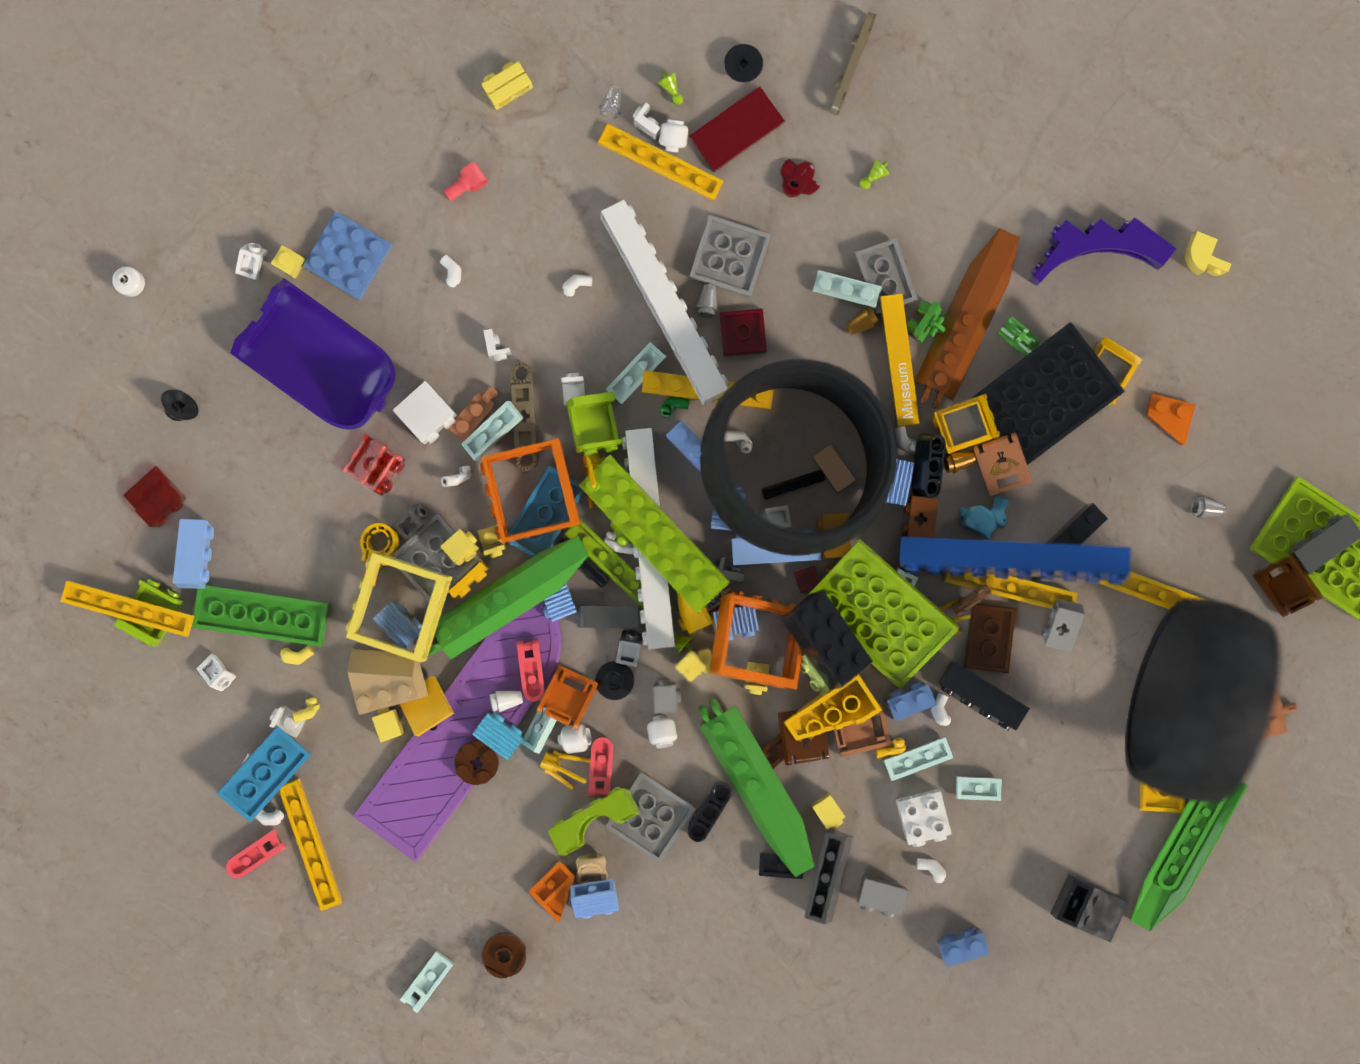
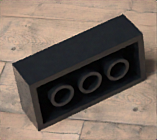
(826, 640)

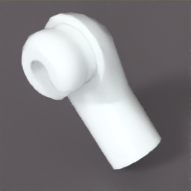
(574, 282)
(740, 439)
(454, 480)
(611, 541)
(939, 712)
(270, 818)

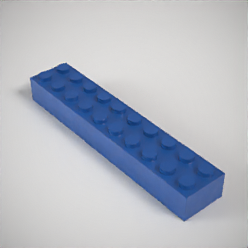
(1015, 559)

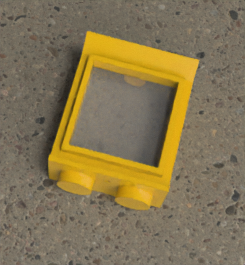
(1117, 360)
(966, 423)

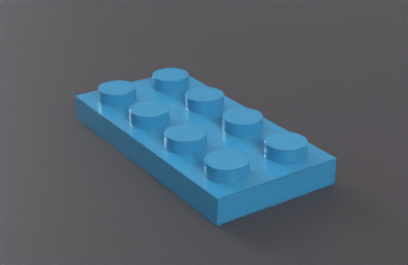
(543, 508)
(263, 774)

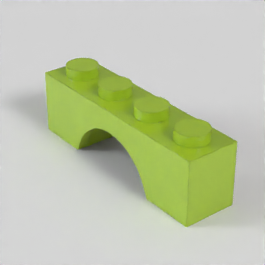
(569, 834)

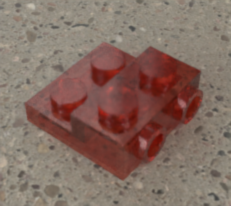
(374, 465)
(155, 497)

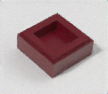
(807, 579)

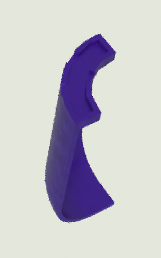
(316, 358)

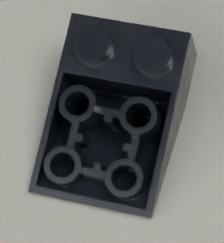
(1089, 908)

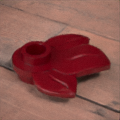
(799, 176)

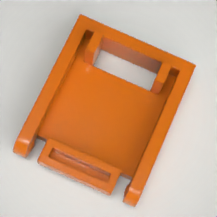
(564, 701)

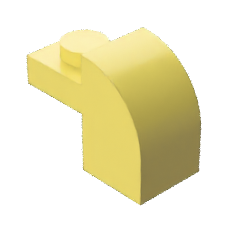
(1199, 256)

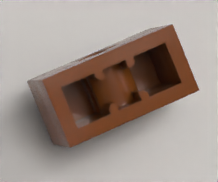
(928, 510)

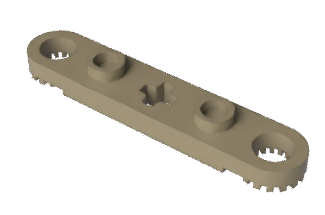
(858, 44)
(523, 399)

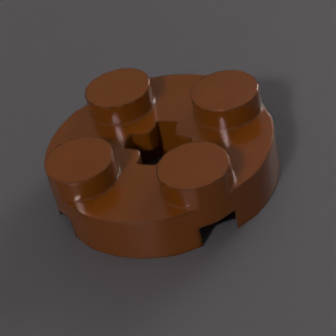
(465, 769)
(508, 967)

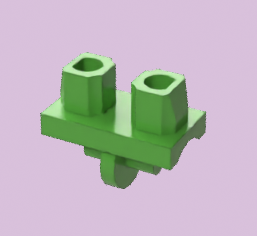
(929, 324)
(1019, 336)

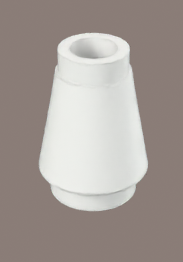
(505, 699)

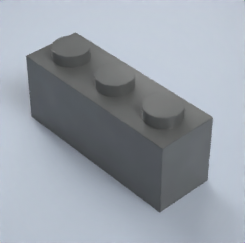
(1325, 542)

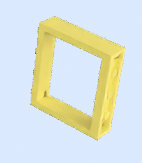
(431, 618)

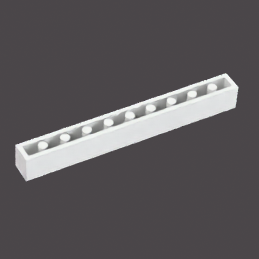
(664, 303)
(654, 586)

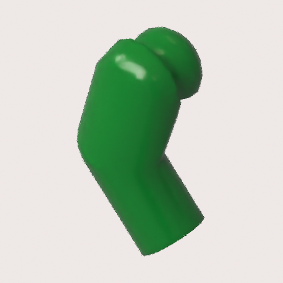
(671, 405)

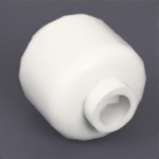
(673, 135)
(128, 281)
(662, 731)
(574, 740)

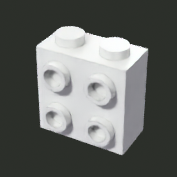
(425, 413)
(923, 817)

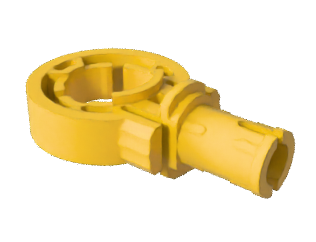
(366, 547)

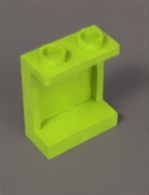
(593, 423)
(150, 592)

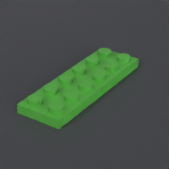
(261, 615)

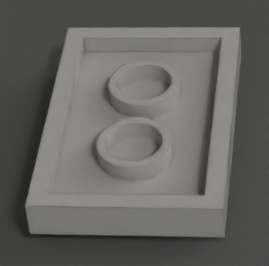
(886, 267)

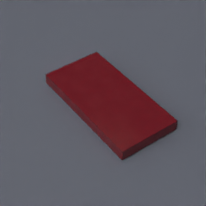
(737, 129)

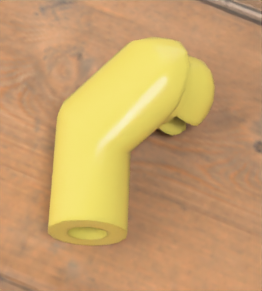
(291, 657)
(308, 712)

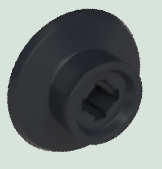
(750, 56)
(179, 405)
(617, 670)

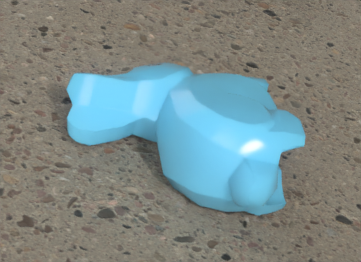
(984, 520)

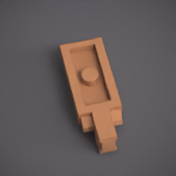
(474, 414)

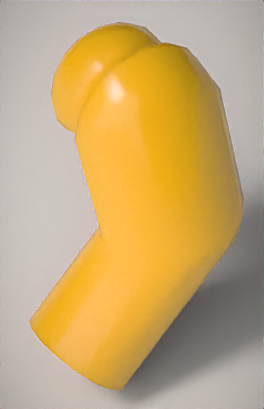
(889, 751)

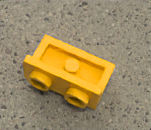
(477, 574)

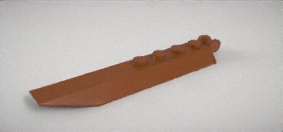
(968, 318)

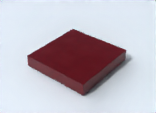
(743, 332)

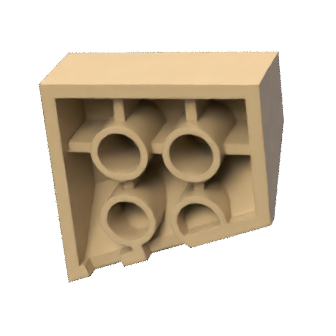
(383, 679)

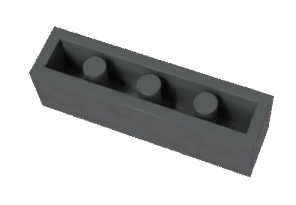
(828, 877)

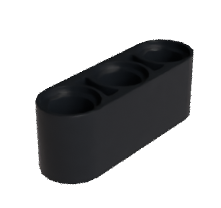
(928, 465)
(708, 822)

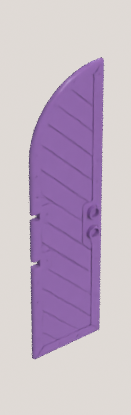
(422, 782)

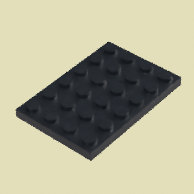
(1050, 392)

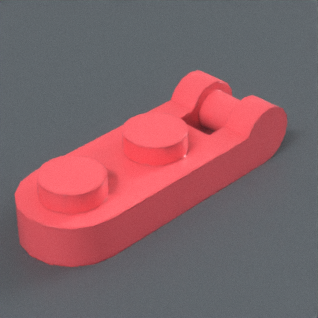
(531, 670)
(601, 767)
(254, 855)

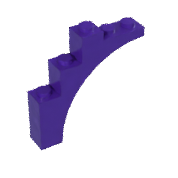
(1133, 240)

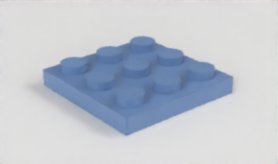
(347, 255)

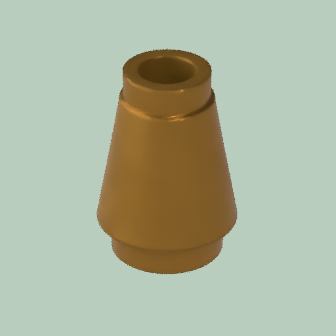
(862, 321)
(959, 460)

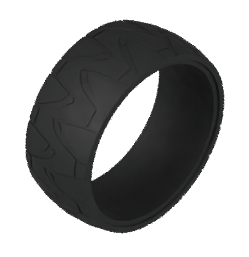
(860, 407)
(1202, 700)

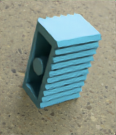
(498, 734)

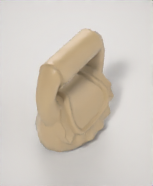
(590, 866)

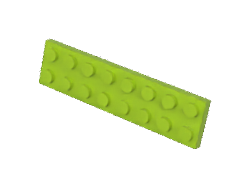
(654, 534)

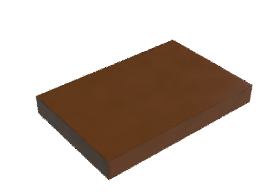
(990, 638)

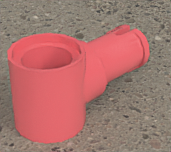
(470, 179)

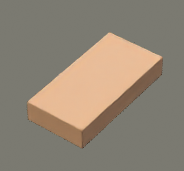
(833, 468)

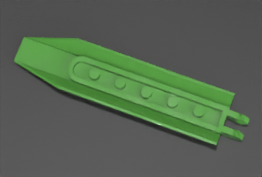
(507, 597)
(757, 786)
(1182, 858)

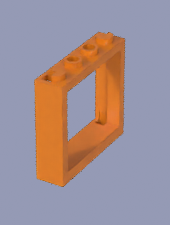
(492, 490)
(793, 651)

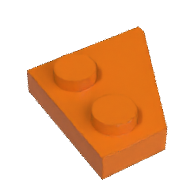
(1171, 416)
(554, 889)

